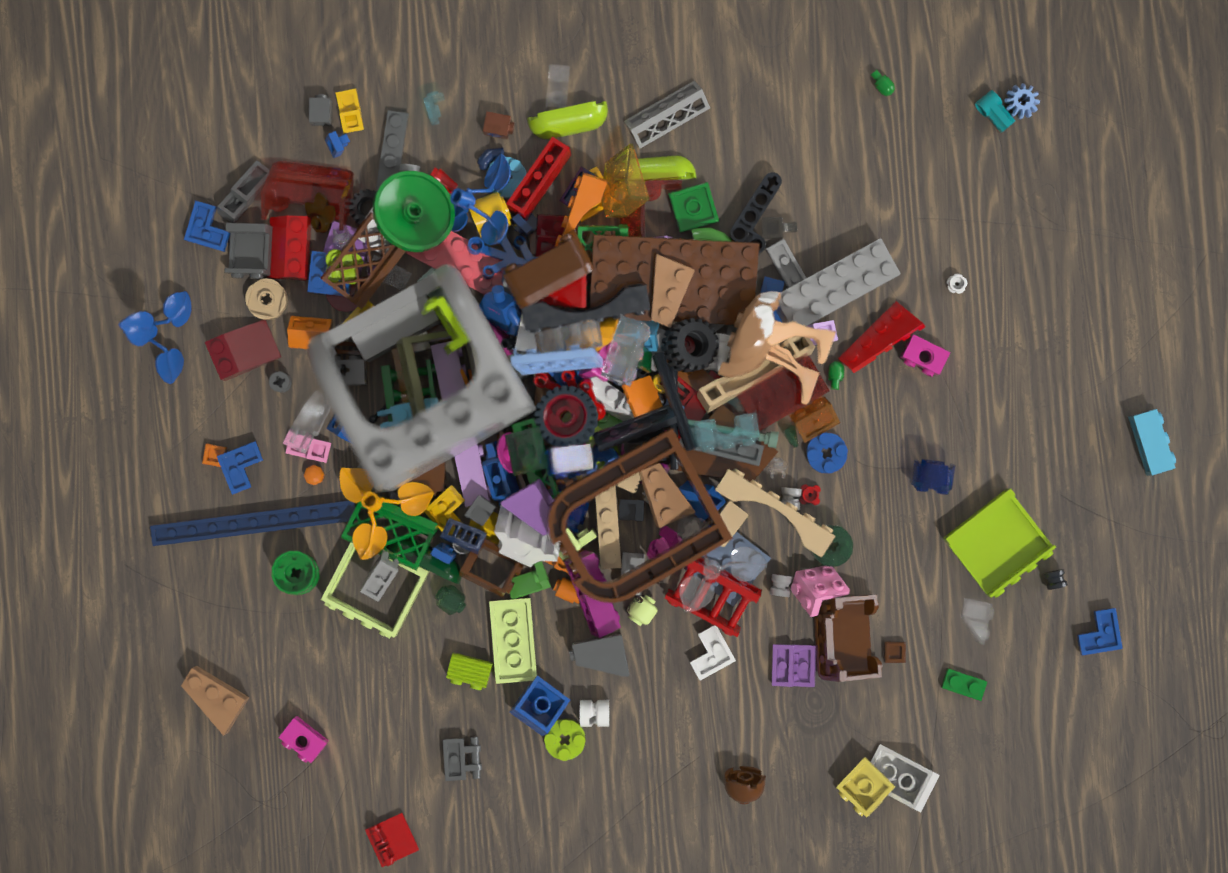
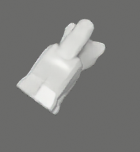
(723, 352)

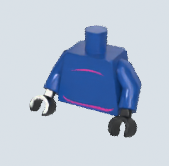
(503, 313)

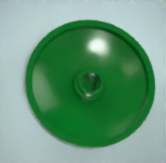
(413, 211)

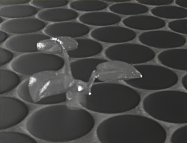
(696, 592)

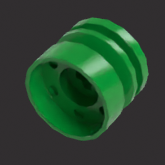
(284, 569)

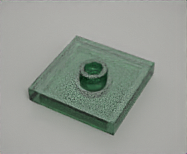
(526, 451)

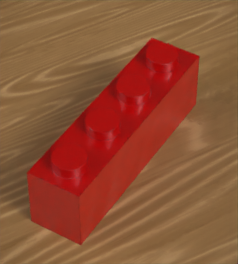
(539, 178)

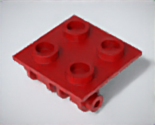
(392, 840)

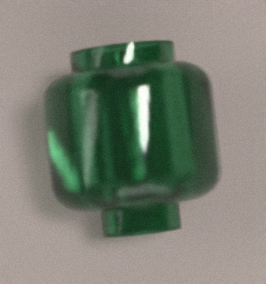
(450, 599)

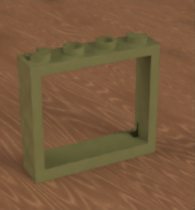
(410, 370)

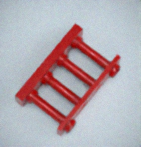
(730, 584)

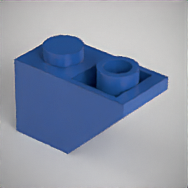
(688, 492)

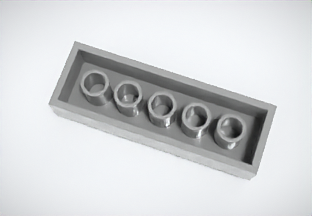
(837, 285)

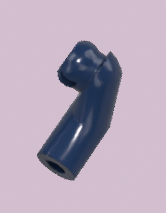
(487, 156)

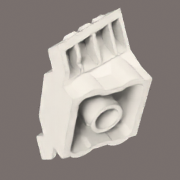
(522, 541)

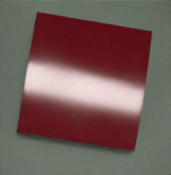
(545, 226)

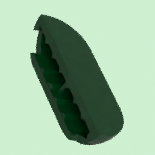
(429, 562)

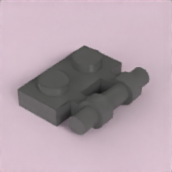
(454, 758)

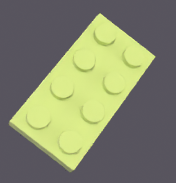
(513, 640)

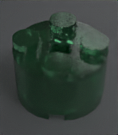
(842, 550)

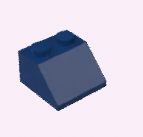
(539, 706)

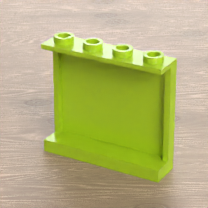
(999, 544)

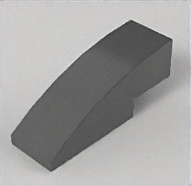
(243, 193)

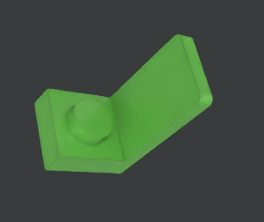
(530, 582)

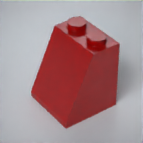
(570, 295)

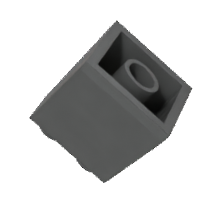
(601, 654)

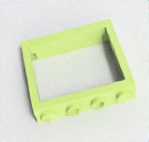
(367, 620)

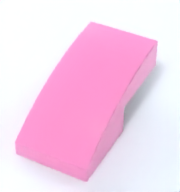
(317, 451)

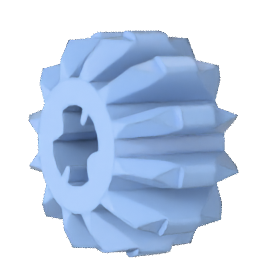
(1016, 106)

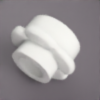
(956, 278)

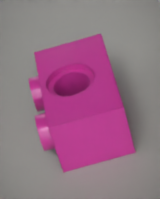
(936, 360)
(315, 740)

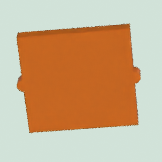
(642, 396)

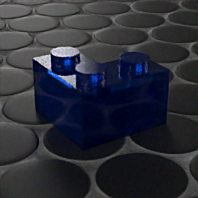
(569, 461)

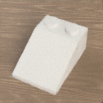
(911, 779)

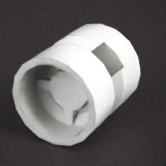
(594, 713)

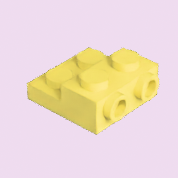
(865, 787)

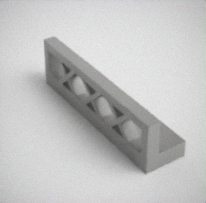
(668, 106)

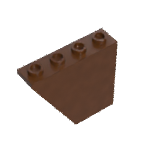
(717, 466)

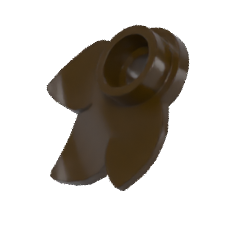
(320, 213)

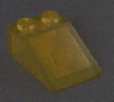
(625, 184)

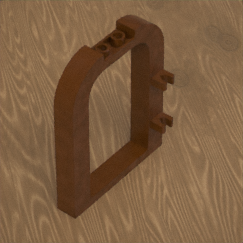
(659, 565)

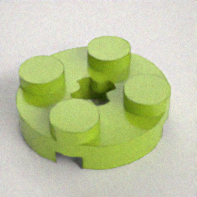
(565, 751)

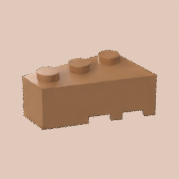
(215, 698)

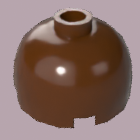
(744, 784)

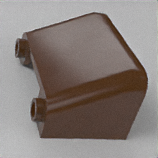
(845, 640)

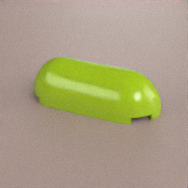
(568, 120)
(666, 168)

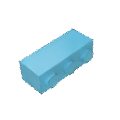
(1152, 442)

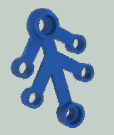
(507, 257)

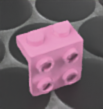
(815, 585)

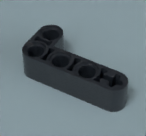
(758, 210)

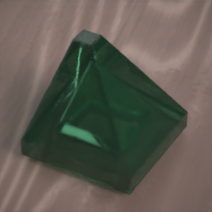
(791, 435)

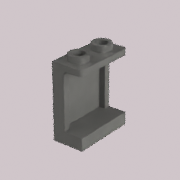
(249, 250)

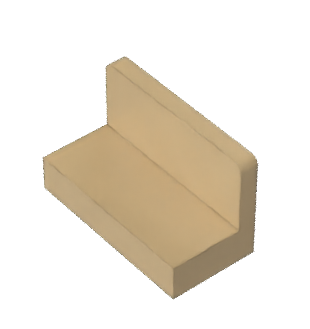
(732, 517)

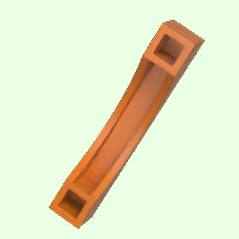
(588, 194)

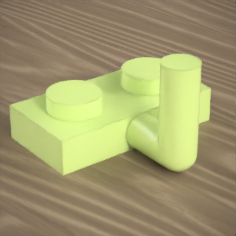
(584, 537)

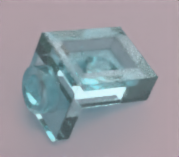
(433, 110)

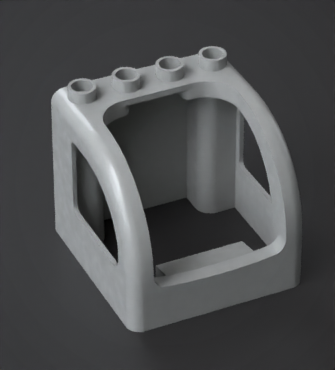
(449, 428)

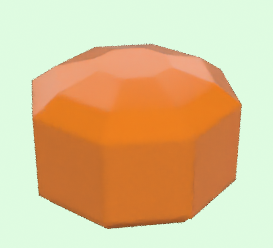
(314, 475)

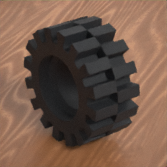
(357, 201)

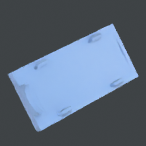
(556, 361)

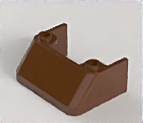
(548, 271)

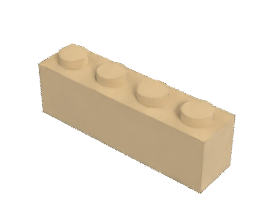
(608, 529)

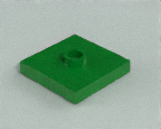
(693, 207)

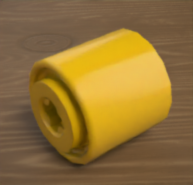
(488, 205)

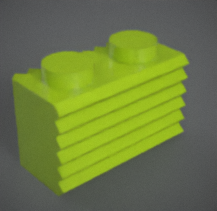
(469, 670)

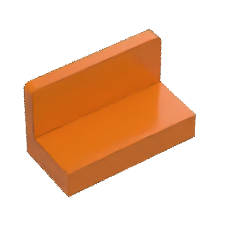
(303, 329)

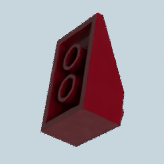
(242, 350)

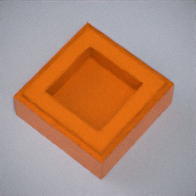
(211, 453)

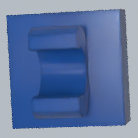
(336, 144)

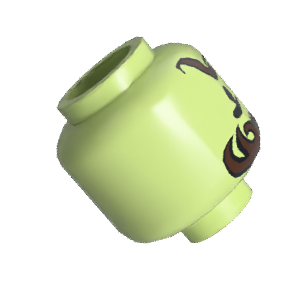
(642, 610)

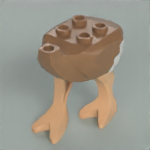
(759, 340)

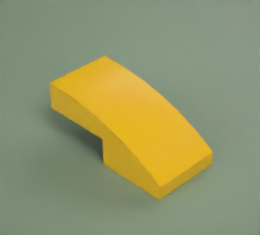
(349, 110)

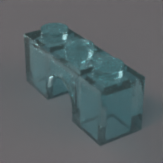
(708, 436)

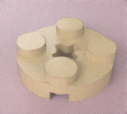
(272, 309)

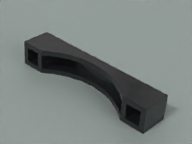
(628, 300)

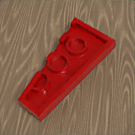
(886, 331)

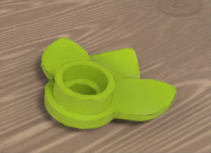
(347, 260)

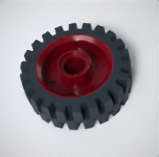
(561, 401)

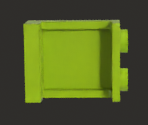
(449, 321)

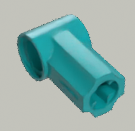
(991, 106)

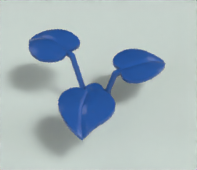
(496, 226)
(142, 328)

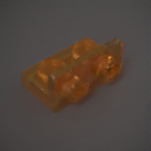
(814, 419)

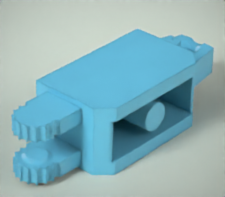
(402, 412)

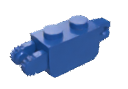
(499, 480)

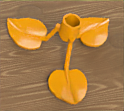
(357, 486)

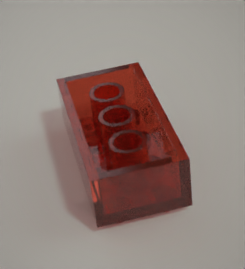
(779, 395)

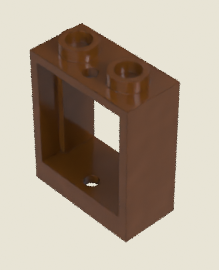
(493, 548)

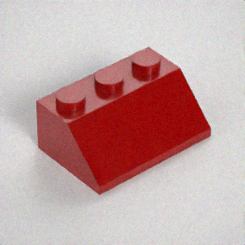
(290, 247)

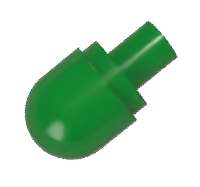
(883, 84)
(835, 374)

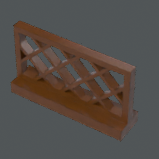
(376, 274)

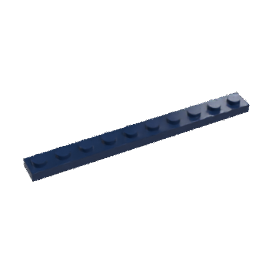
(252, 523)

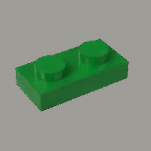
(964, 684)

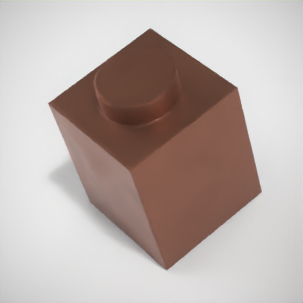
(498, 125)

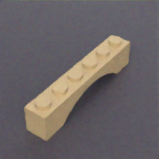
(726, 389)
(738, 489)

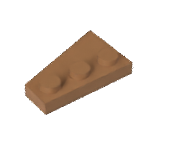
(669, 289)
(663, 496)

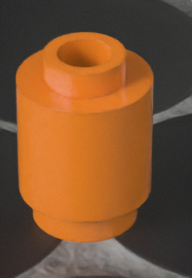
(565, 590)

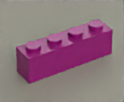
(600, 616)

